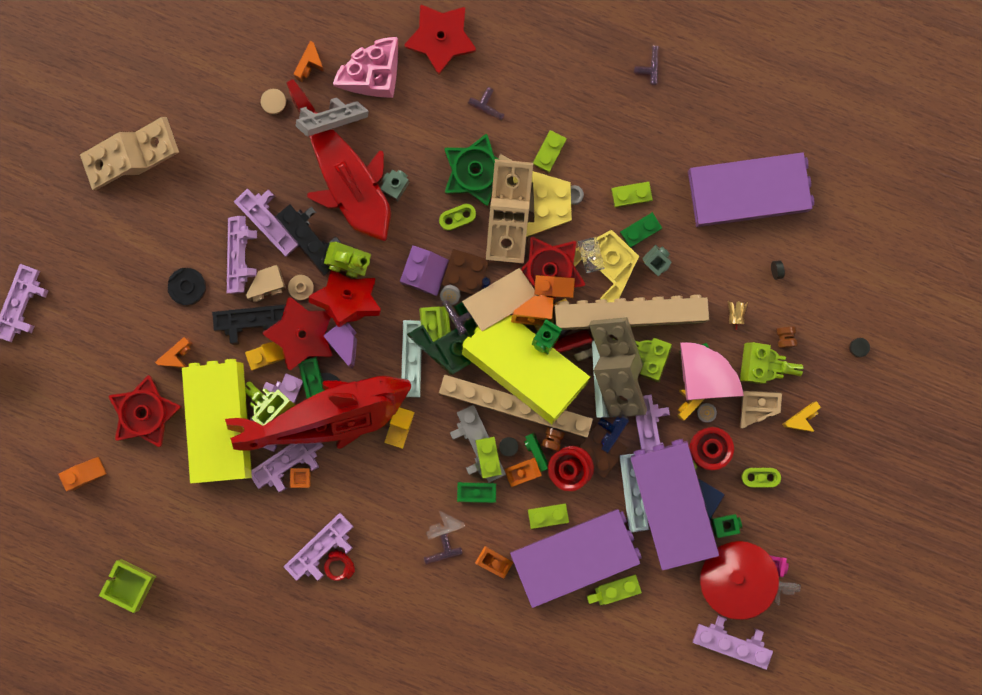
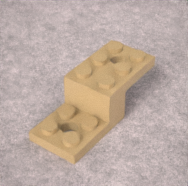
(129, 153)
(509, 211)

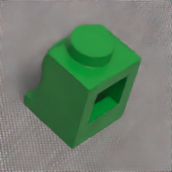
(546, 344)
(720, 531)

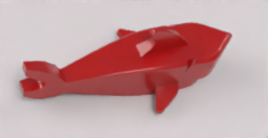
(349, 181)
(334, 414)

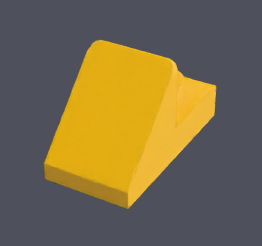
(264, 355)
(687, 408)
(799, 420)
(399, 427)

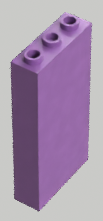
(750, 189)
(674, 504)
(576, 557)

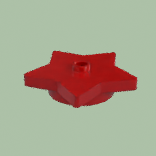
(441, 50)
(559, 256)
(346, 298)
(286, 333)
(129, 409)

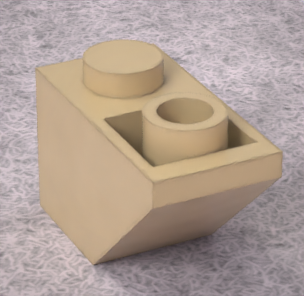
(266, 282)

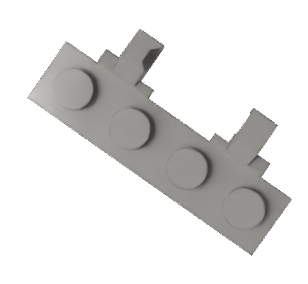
(337, 116)
(473, 429)

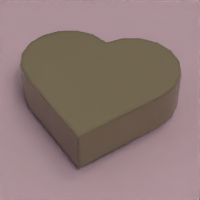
(583, 355)

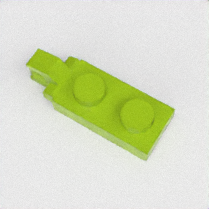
(615, 590)

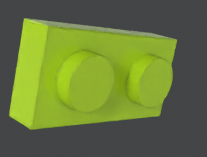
(549, 151)
(631, 194)
(488, 457)
(548, 516)

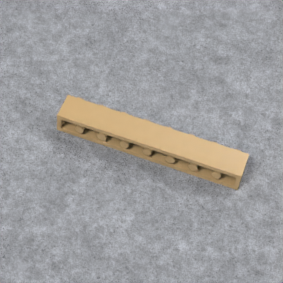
(638, 311)
(510, 405)

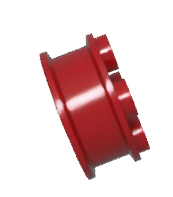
(723, 444)
(579, 460)

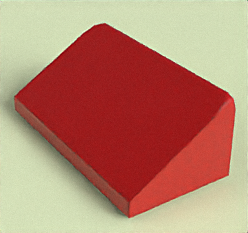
(572, 341)

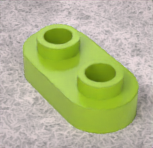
(457, 217)
(760, 477)

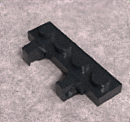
(297, 227)
(236, 320)

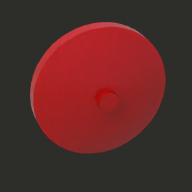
(740, 581)

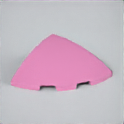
(371, 70)
(707, 374)

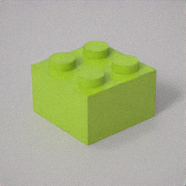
(129, 587)

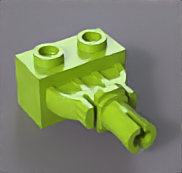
(347, 259)
(653, 357)
(763, 363)
(267, 406)

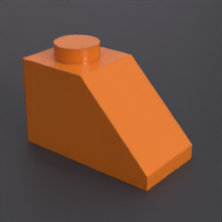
(534, 311)
(82, 474)

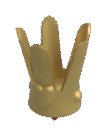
(737, 316)

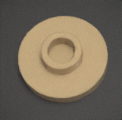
(273, 101)
(301, 287)

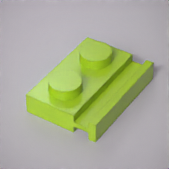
(435, 321)

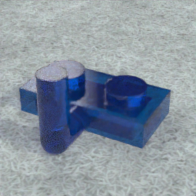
(615, 429)

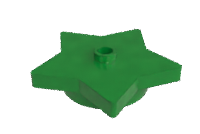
(462, 163)

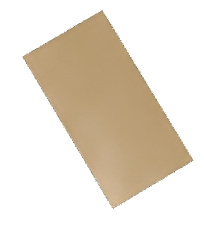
(499, 299)

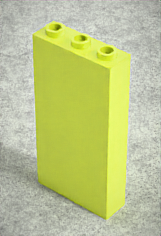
(538, 379)
(210, 397)

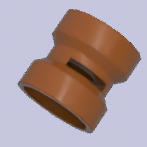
(786, 332)
(553, 434)

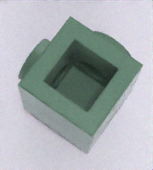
(394, 184)
(657, 260)

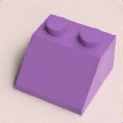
(424, 271)
(343, 342)

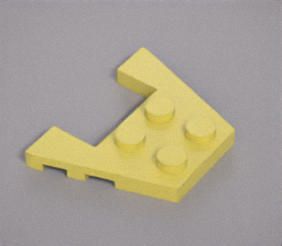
(551, 203)
(618, 263)

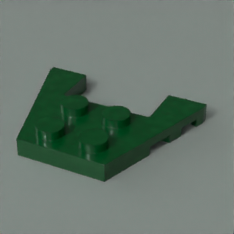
(448, 348)

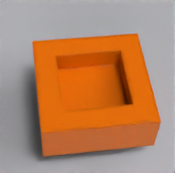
(300, 477)

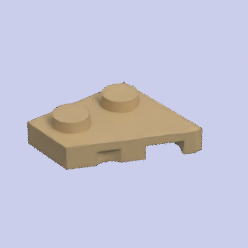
(758, 406)

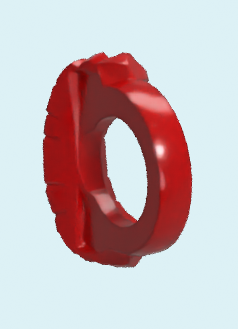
(349, 565)

